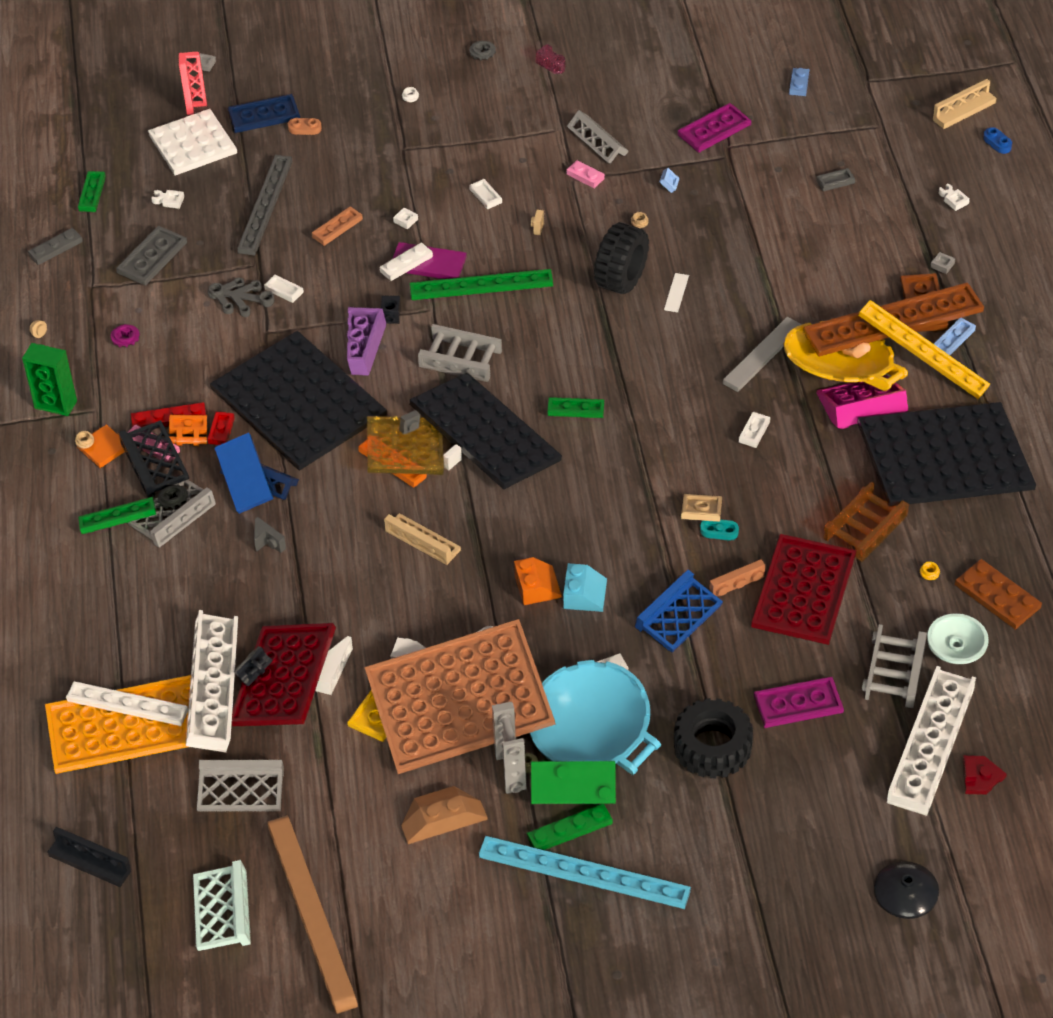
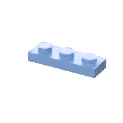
(955, 336)

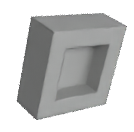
(207, 62)
(942, 263)

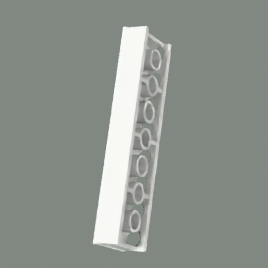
(212, 682)
(931, 741)

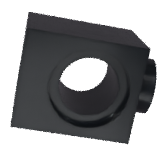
(391, 309)

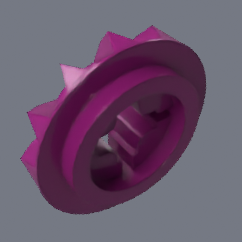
(125, 330)

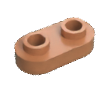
(304, 126)

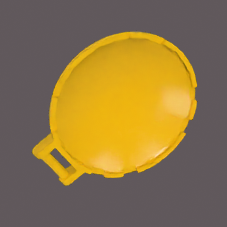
(843, 367)

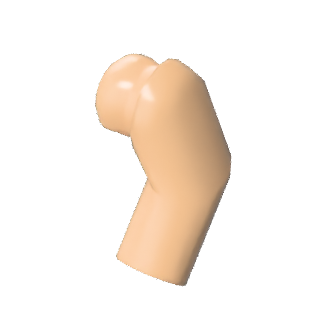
(857, 351)

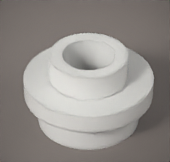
(410, 94)

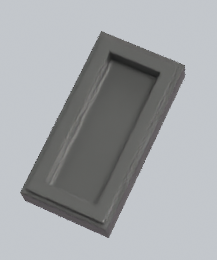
(835, 179)

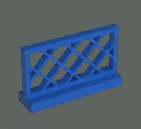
(668, 598)

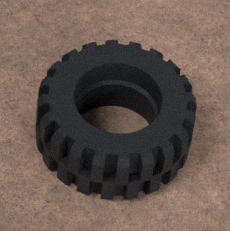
(621, 258)
(713, 716)

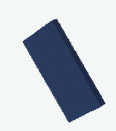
(263, 113)

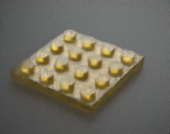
(404, 454)

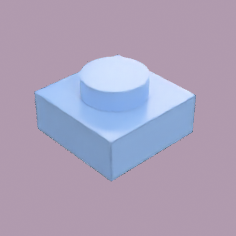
(669, 180)

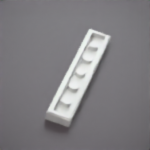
(127, 703)

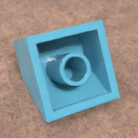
(584, 588)

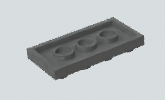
(151, 255)

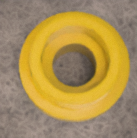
(929, 571)

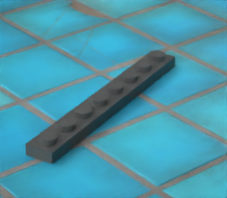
(264, 205)

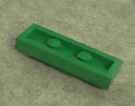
(91, 191)
(576, 407)

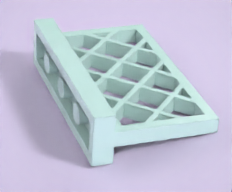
(239, 907)

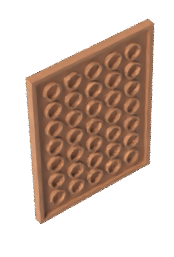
(443, 695)

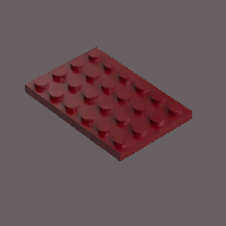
(804, 589)
(291, 678)

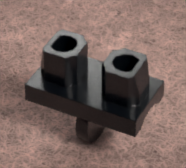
(253, 666)

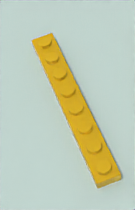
(924, 349)

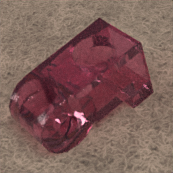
(550, 60)

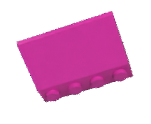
(858, 399)

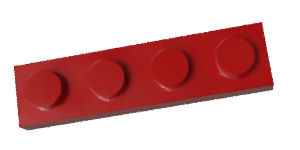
(148, 417)

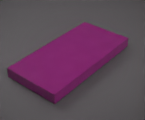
(714, 127)
(443, 264)
(798, 702)

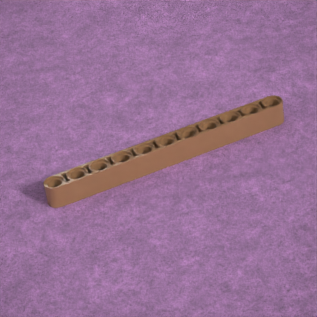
(312, 915)

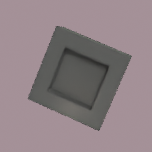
(409, 422)

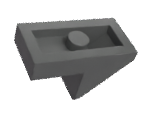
(265, 534)

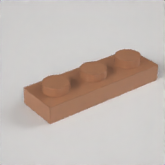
(337, 226)
(737, 578)

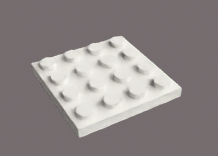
(192, 141)

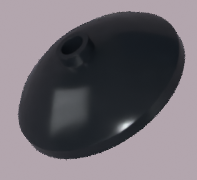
(904, 898)

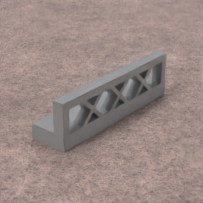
(601, 133)

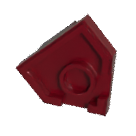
(980, 774)

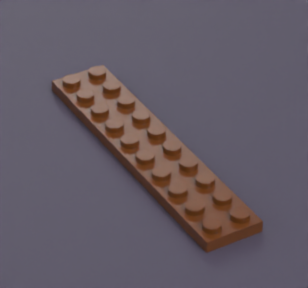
(914, 312)

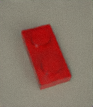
(221, 428)

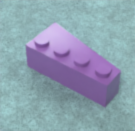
(364, 336)

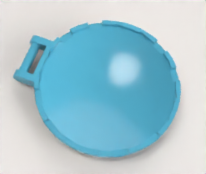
(597, 715)

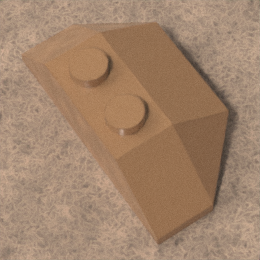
(441, 813)

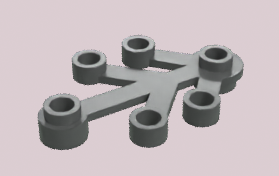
(220, 291)

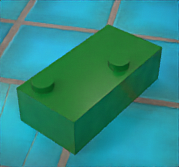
(49, 379)
(573, 782)

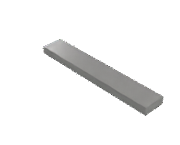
(760, 356)

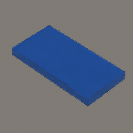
(243, 473)

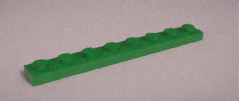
(481, 284)

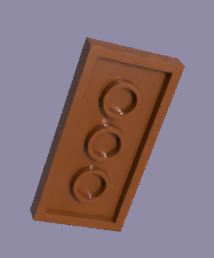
(918, 285)
(998, 594)

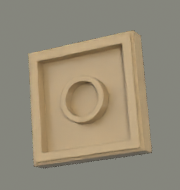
(701, 507)

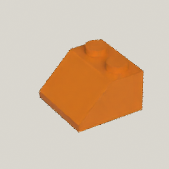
(536, 581)

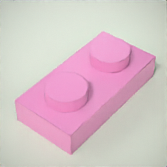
(585, 174)

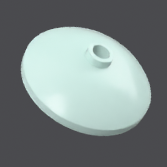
(958, 631)

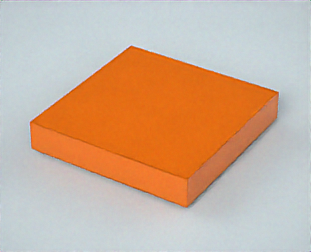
(105, 447)

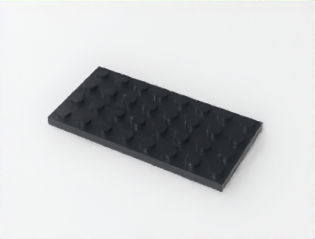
(485, 430)

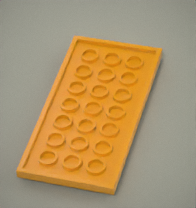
(96, 736)

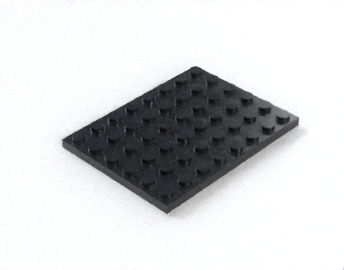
(298, 399)
(946, 454)

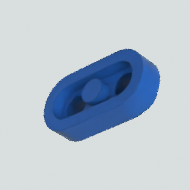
(997, 140)

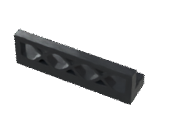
(89, 857)

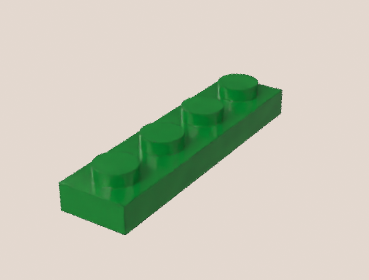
(117, 515)
(570, 827)

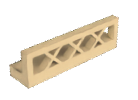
(964, 106)
(421, 538)

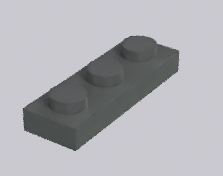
(55, 246)

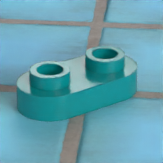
(719, 530)

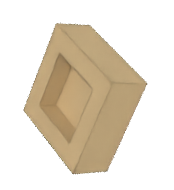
(537, 222)

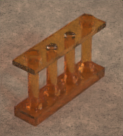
(874, 536)

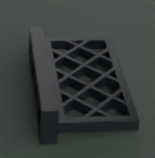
(137, 460)

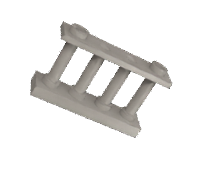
(456, 365)
(914, 661)
(508, 747)

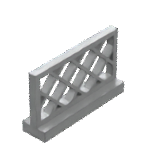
(178, 518)
(238, 769)

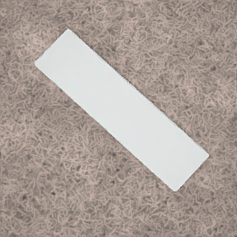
(676, 292)

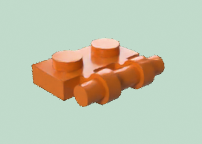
(188, 425)

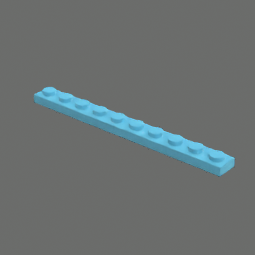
(585, 872)

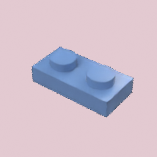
(799, 81)

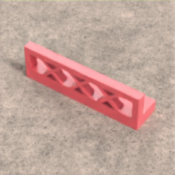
(186, 83)

